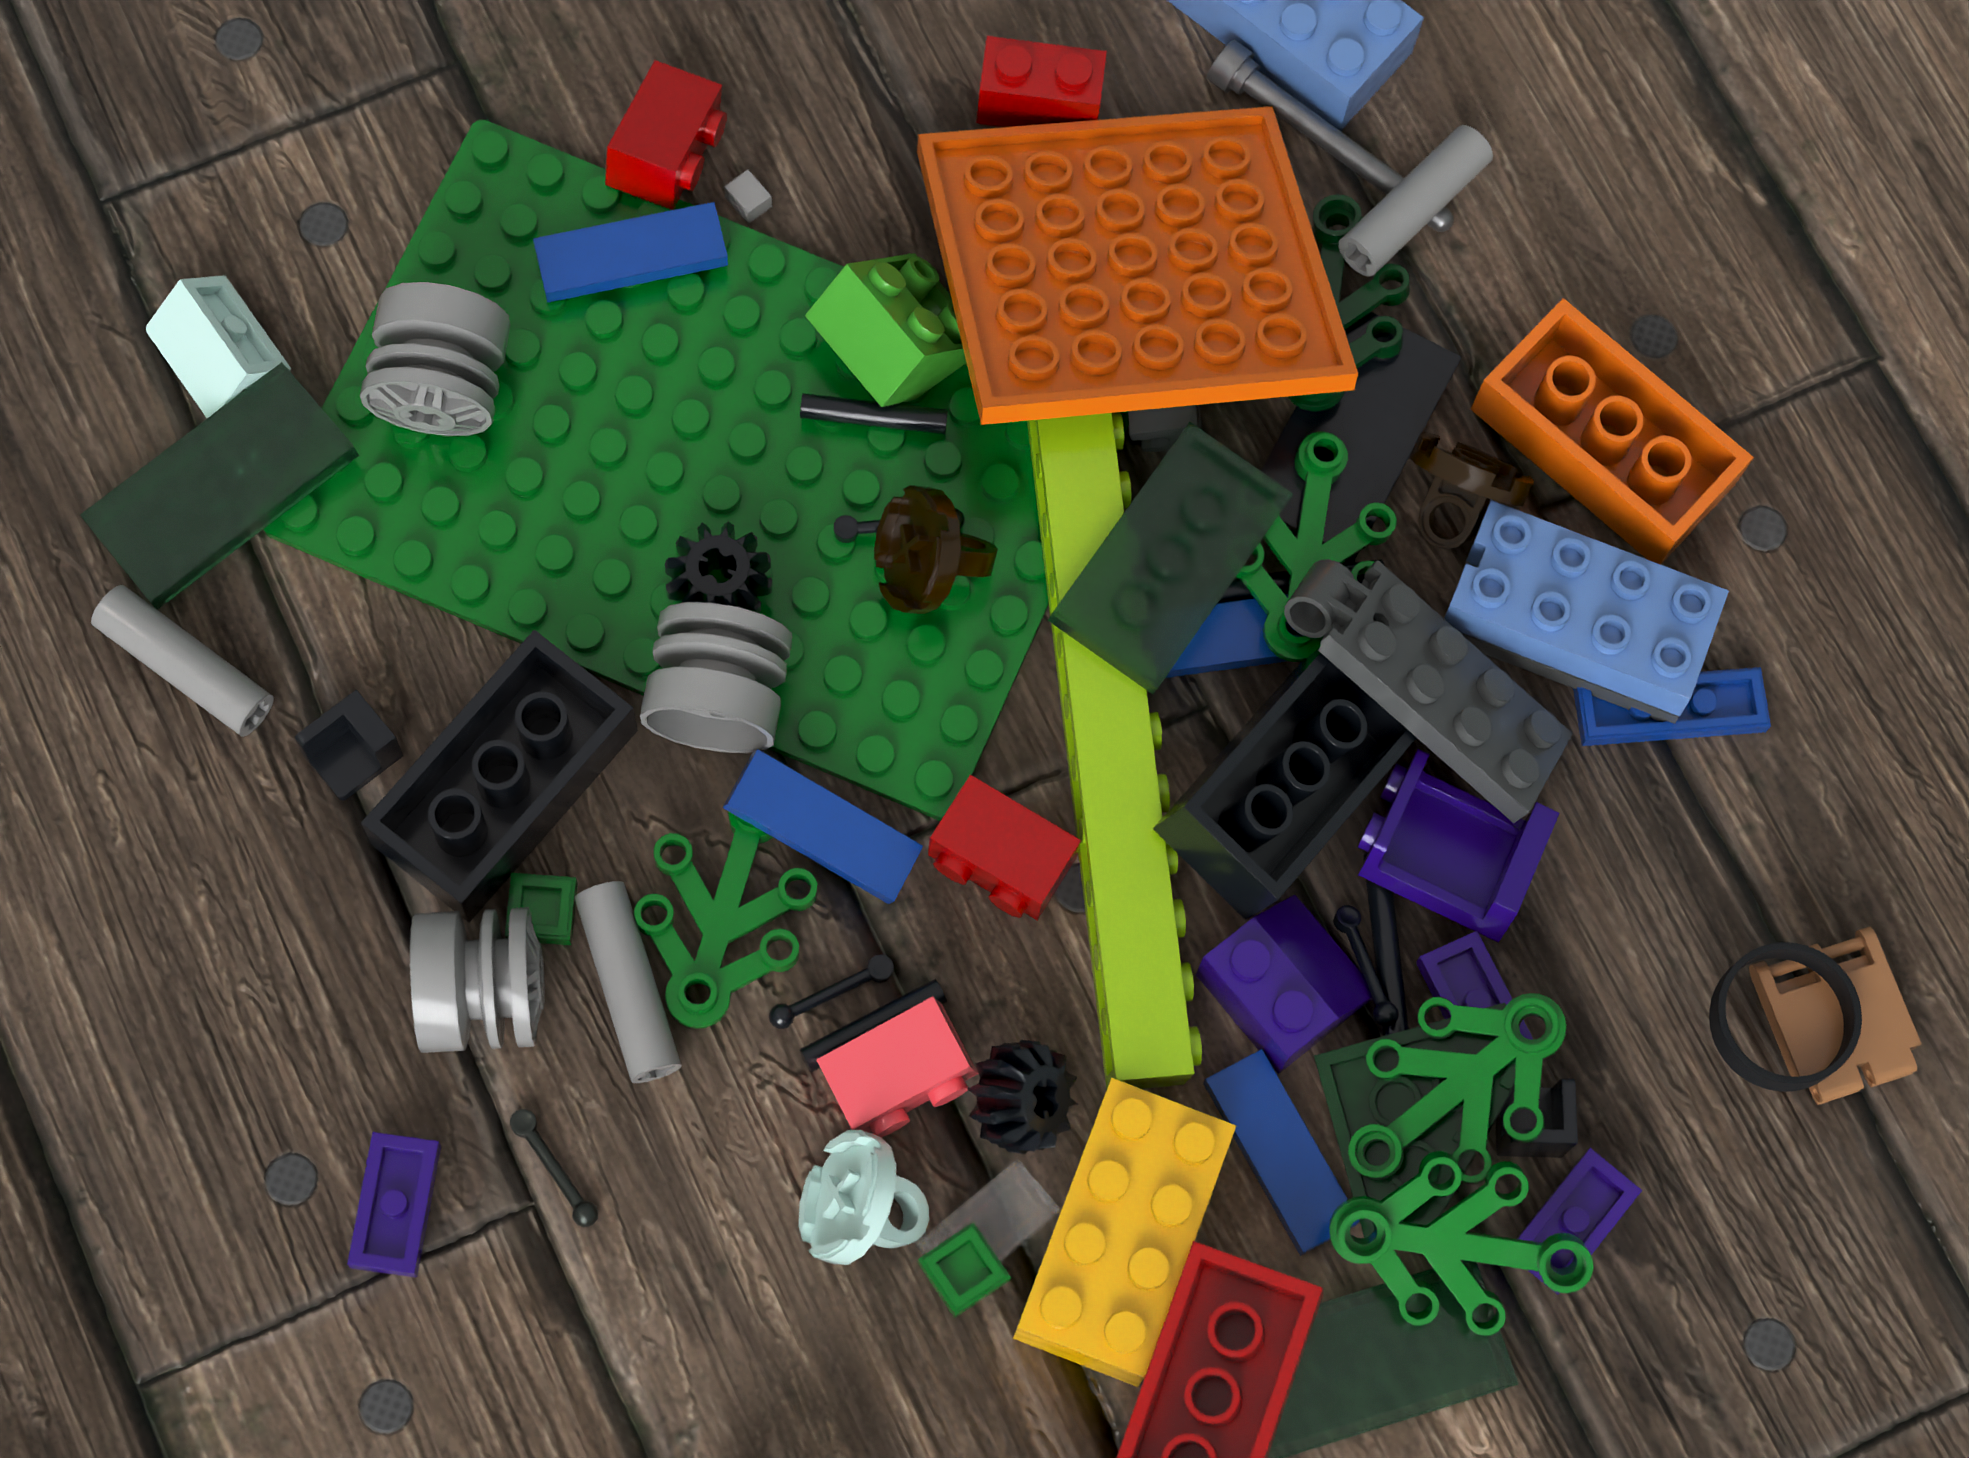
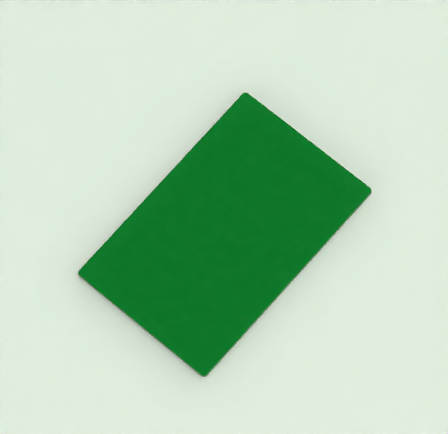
(671, 411)

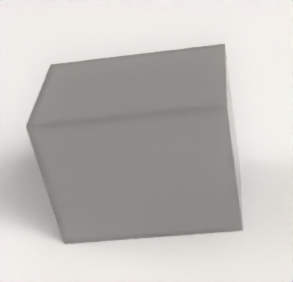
(748, 196)

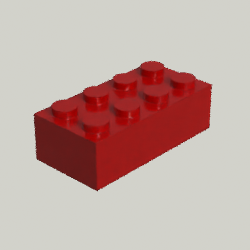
(1222, 1361)

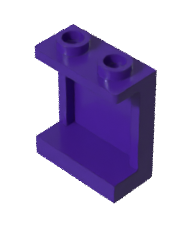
(1453, 850)

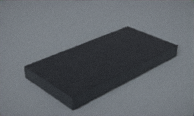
(1374, 422)

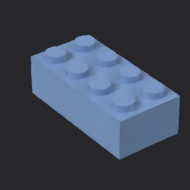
(1317, 50)

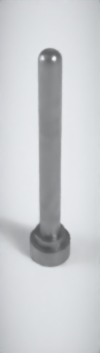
(1238, 72)

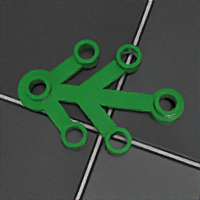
(1301, 552)
(720, 924)
(1466, 1079)
(1448, 1242)

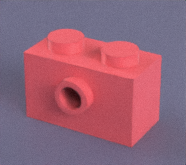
(898, 1069)

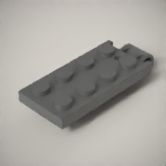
(1431, 681)

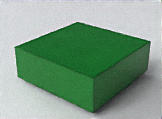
(550, 904)
(964, 1269)

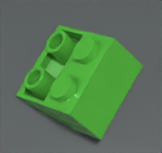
(891, 326)

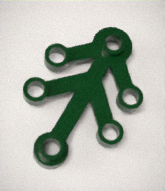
(1346, 211)

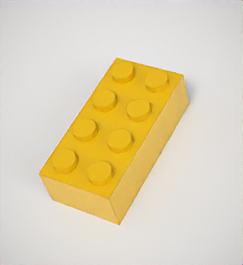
(1125, 1232)

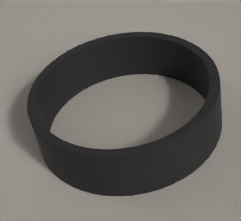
(1830, 972)

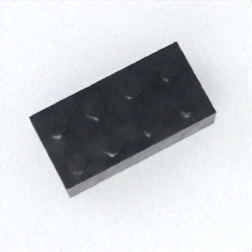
(500, 775)
(1284, 785)

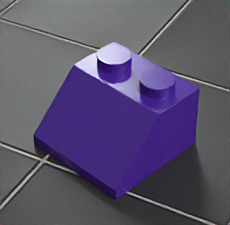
(1284, 981)

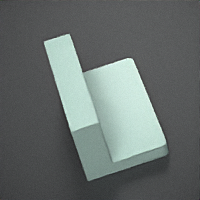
(212, 341)

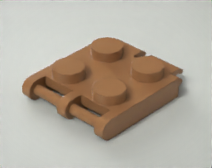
(1811, 1022)

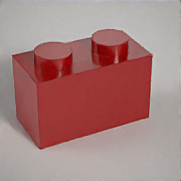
(1039, 83)
(664, 135)
(1002, 849)

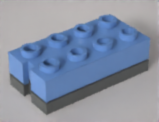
(1585, 613)

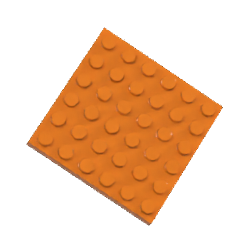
(1132, 265)

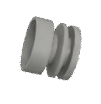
(435, 359)
(716, 677)
(474, 979)

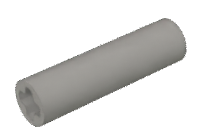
(1415, 200)
(182, 660)
(627, 982)

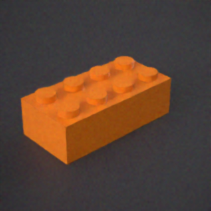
(1610, 432)

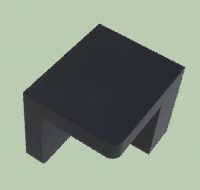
(349, 745)
(1560, 1124)

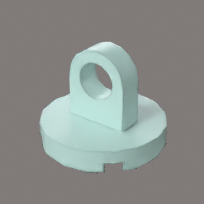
(851, 1197)

